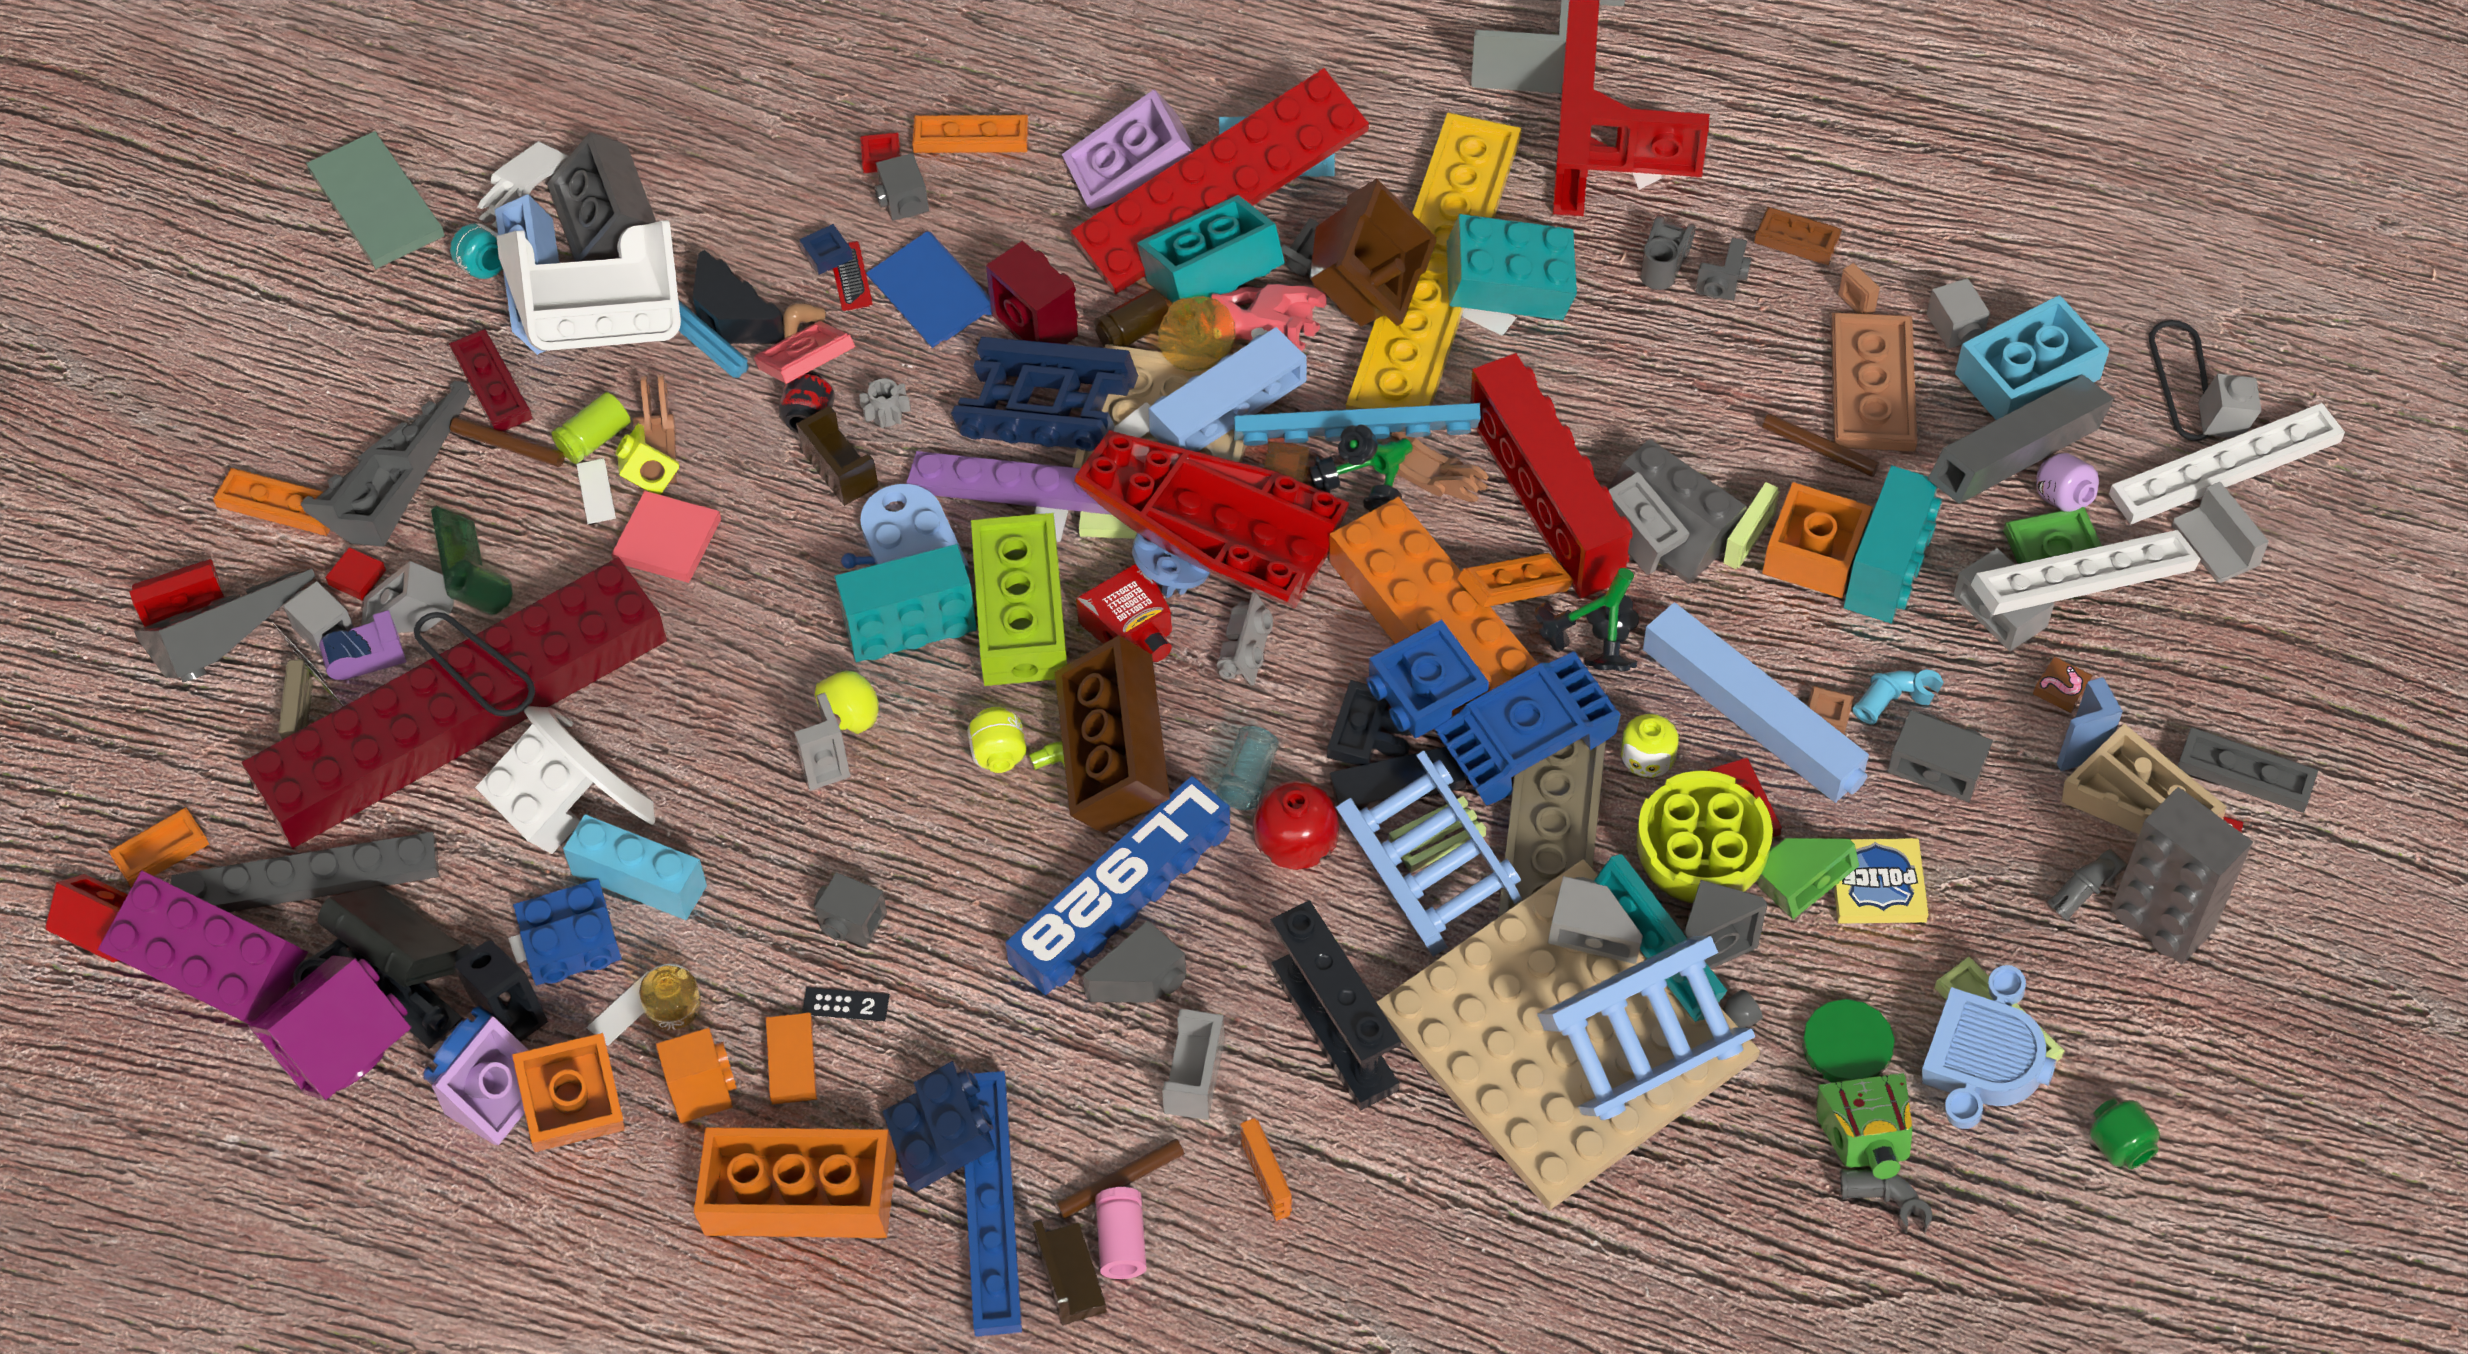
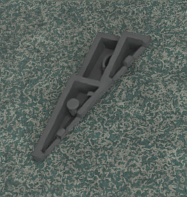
(375, 494)

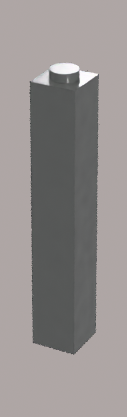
(2020, 439)

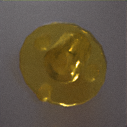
(1196, 333)

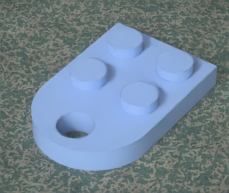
(906, 532)

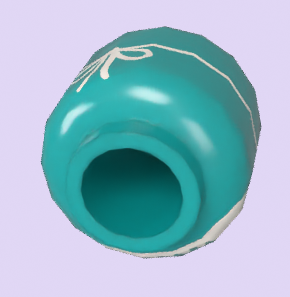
(476, 251)

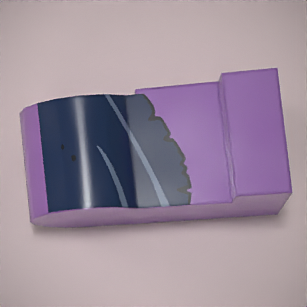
(362, 649)

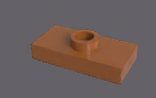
(1798, 236)

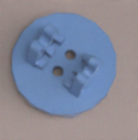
(1166, 567)

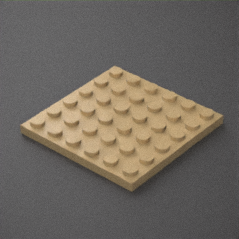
(1521, 1086)

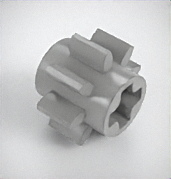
(885, 402)

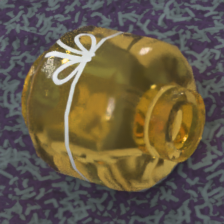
(670, 996)

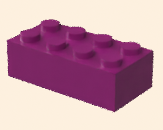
(201, 949)

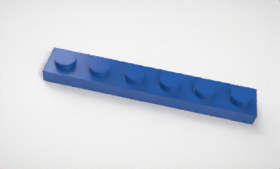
(993, 1221)

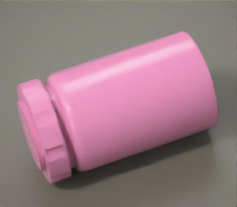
(1120, 1233)

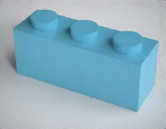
(635, 867)

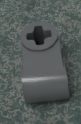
(1665, 252)

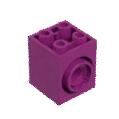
(331, 1026)

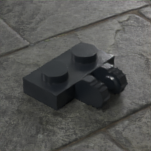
(1359, 728)

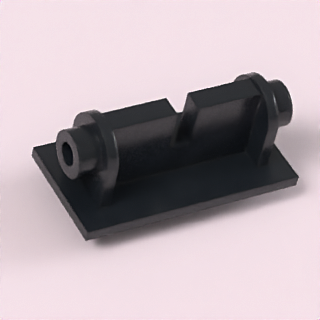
(427, 1013)

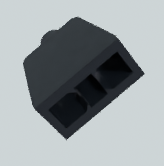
(489, 973)

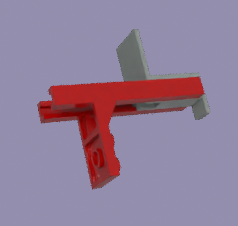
(1565, 64)

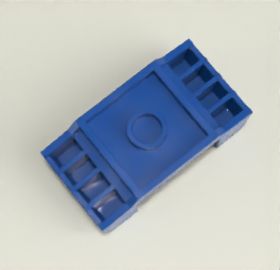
(1527, 723)

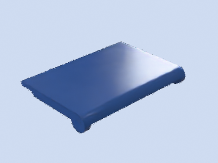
(931, 289)

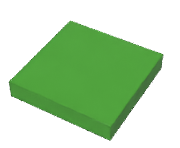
(2050, 535)

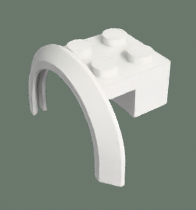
(546, 776)

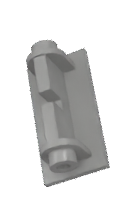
(1251, 626)

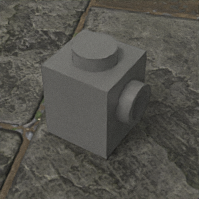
(901, 187)
(849, 910)

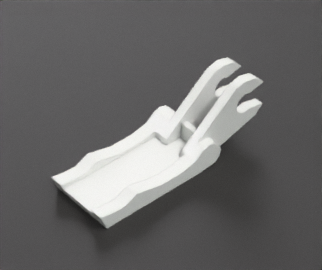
(520, 177)

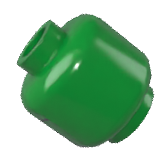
(2125, 1133)

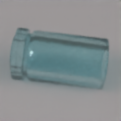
(1247, 767)

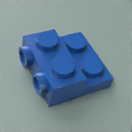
(1425, 679)
(567, 932)

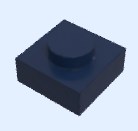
(826, 249)

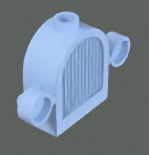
(1987, 1050)

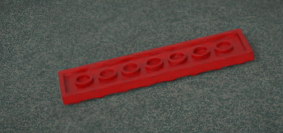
(1242, 161)

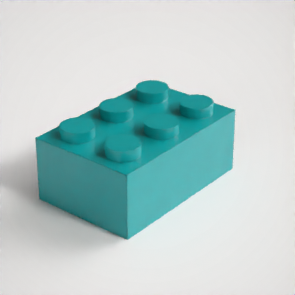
(1212, 251)
(1511, 267)
(1893, 545)
(906, 603)

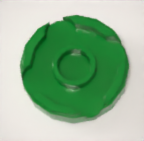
(1848, 1041)

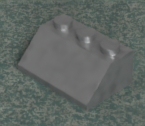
(599, 197)
(1696, 501)

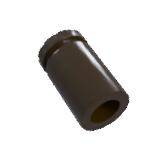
(1132, 319)

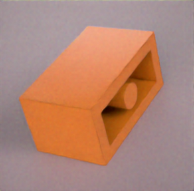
(697, 1074)

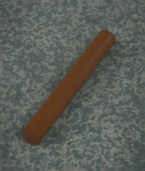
(507, 441)
(1820, 445)
(1120, 1177)

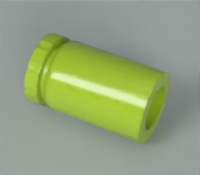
(591, 427)

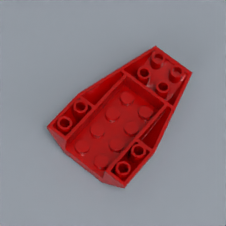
(1217, 512)

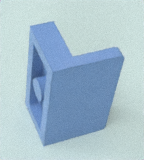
(2093, 725)

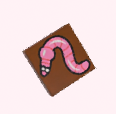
(2062, 684)

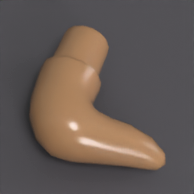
(800, 313)

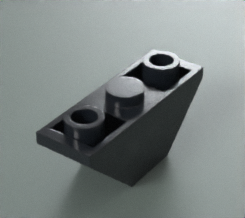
(733, 305)

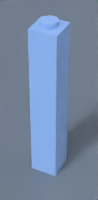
(1756, 703)

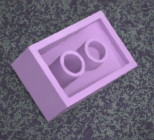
(1128, 151)

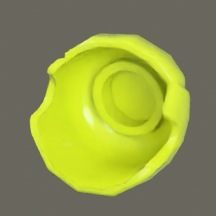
(850, 699)

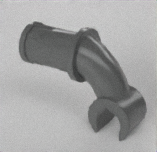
(2086, 882)
(1865, 1185)

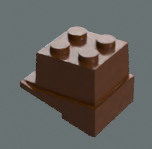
(1371, 255)

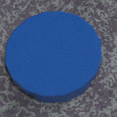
(456, 1043)

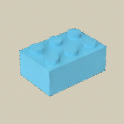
(2030, 357)

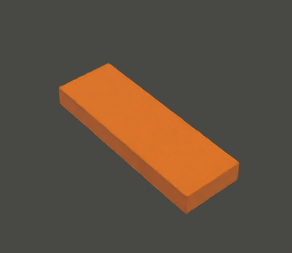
(970, 133)
(268, 500)
(1515, 580)

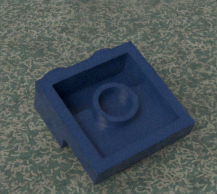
(939, 1126)

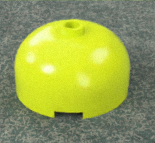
(1704, 831)

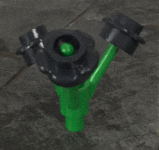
(1362, 450)

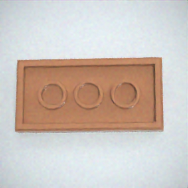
(1873, 381)

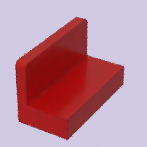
(176, 592)
(84, 912)

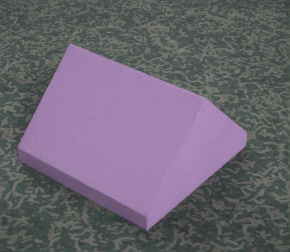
(483, 1084)

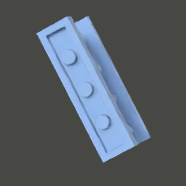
(1409, 888)
(1610, 999)

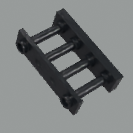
(1335, 1005)

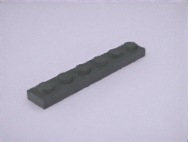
(314, 873)

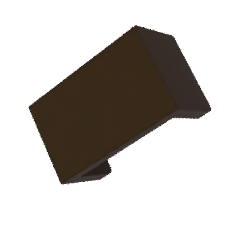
(835, 458)

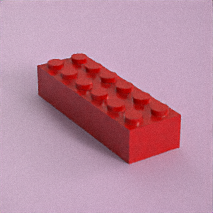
(1550, 474)

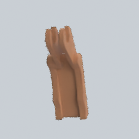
(658, 429)
(1440, 473)

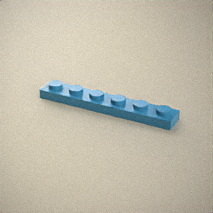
(1298, 426)

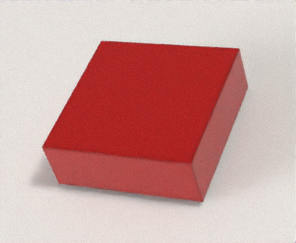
(877, 149)
(355, 573)

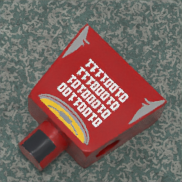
(1128, 608)

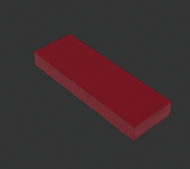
(490, 381)

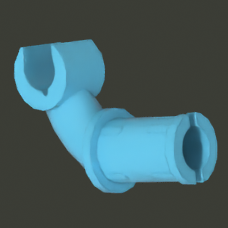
(1890, 686)

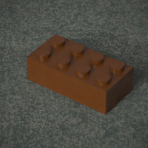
(1111, 735)

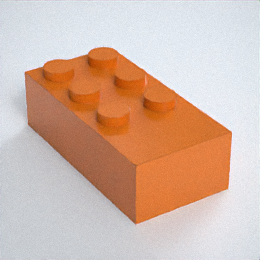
(795, 1182)

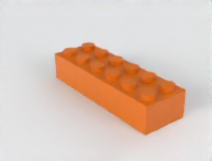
(1414, 583)

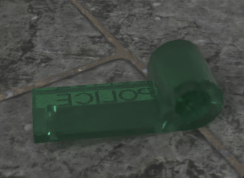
(462, 565)

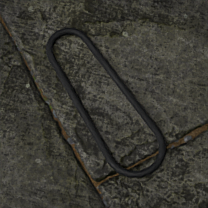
(2193, 332)
(486, 647)

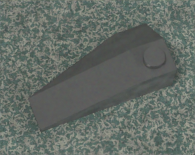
(197, 638)

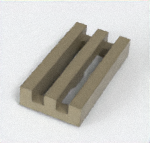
(295, 699)

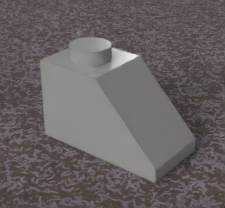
(408, 597)
(1593, 921)

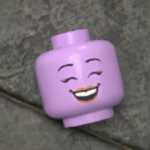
(2067, 482)

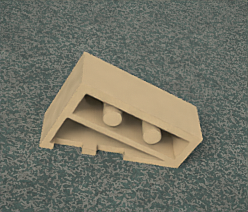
(2129, 781)

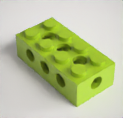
(1015, 580)

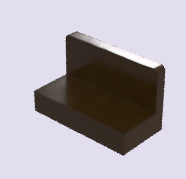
(1069, 1272)

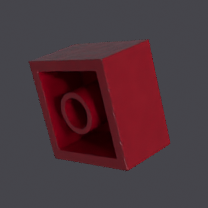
(1032, 296)

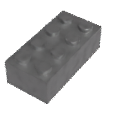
(2180, 875)

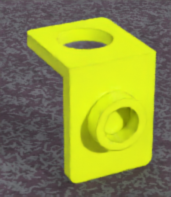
(634, 452)

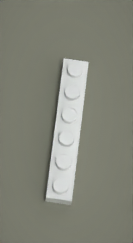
(2226, 463)
(2085, 572)

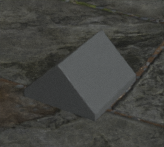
(1729, 917)

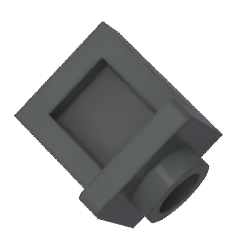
(1301, 251)
(1723, 281)

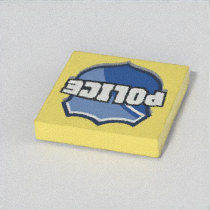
(1885, 885)

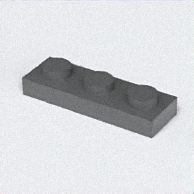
(2247, 770)

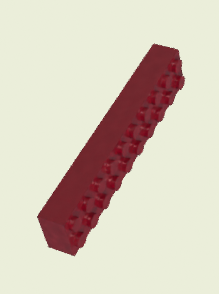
(431, 719)

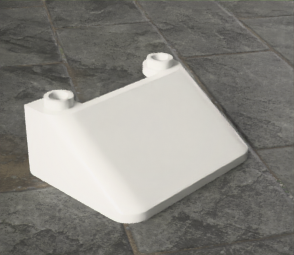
(597, 299)

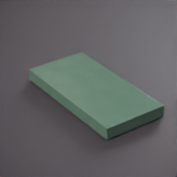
(375, 200)

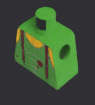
(1868, 1122)

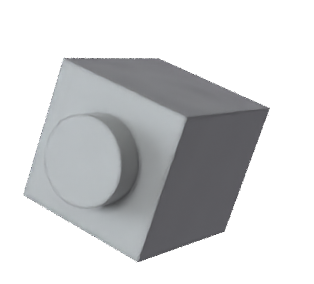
(1957, 312)
(2229, 405)
(316, 614)

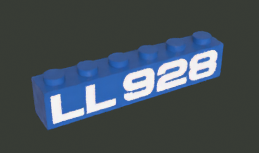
(1118, 886)

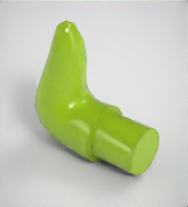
(1048, 755)

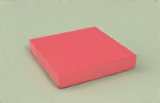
(803, 351)
(666, 536)

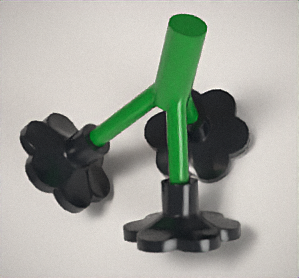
(1611, 620)

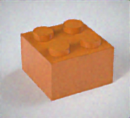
(1816, 540)
(568, 1092)

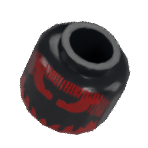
(804, 398)

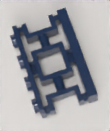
(1045, 367)

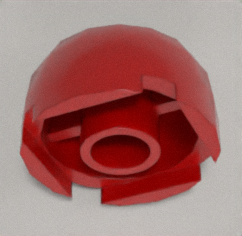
(1296, 825)

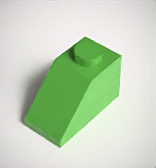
(1805, 870)

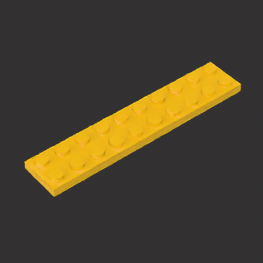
(1466, 178)

